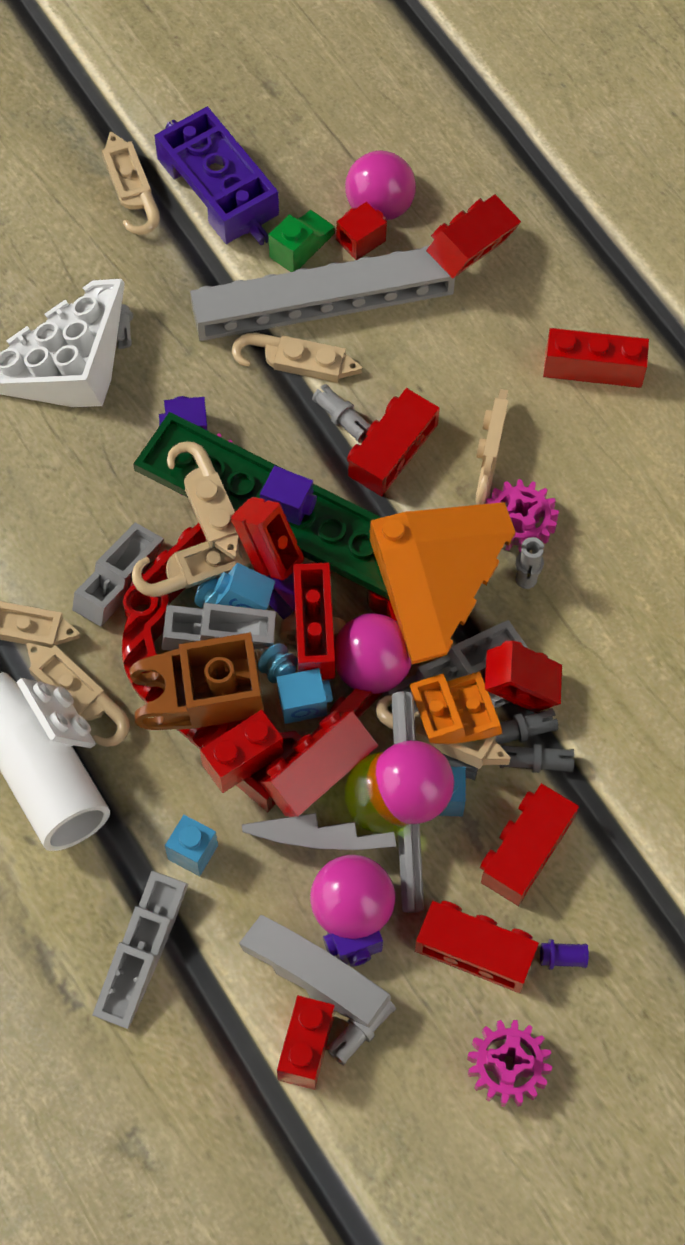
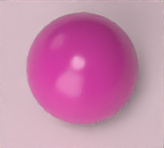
(383, 182)
(371, 653)
(414, 781)
(352, 897)

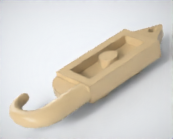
(130, 182)
(299, 356)
(489, 448)
(208, 499)
(189, 569)
(34, 626)
(90, 701)
(474, 753)

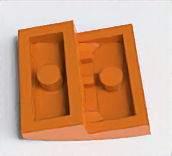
(455, 709)

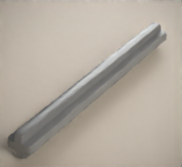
(409, 838)

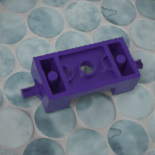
(236, 196)

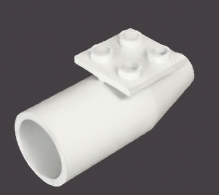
(43, 767)

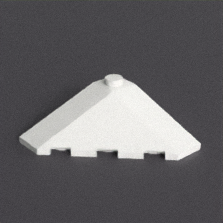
(69, 354)

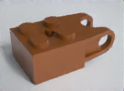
(202, 684)

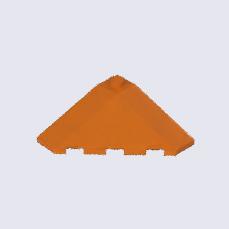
(435, 568)

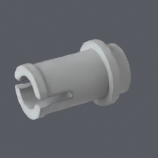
(124, 333)

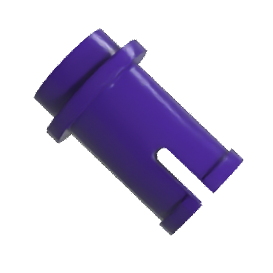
(565, 955)

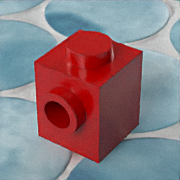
(361, 230)

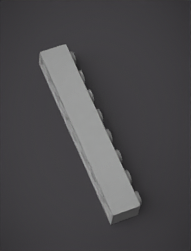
(318, 293)

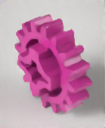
(525, 510)
(524, 1066)

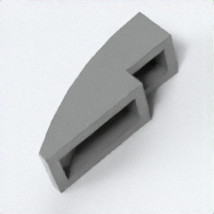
(106, 587)
(216, 621)

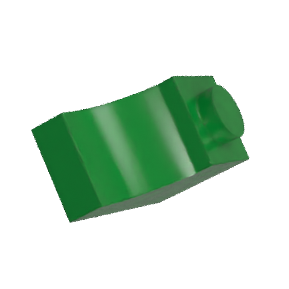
(298, 239)

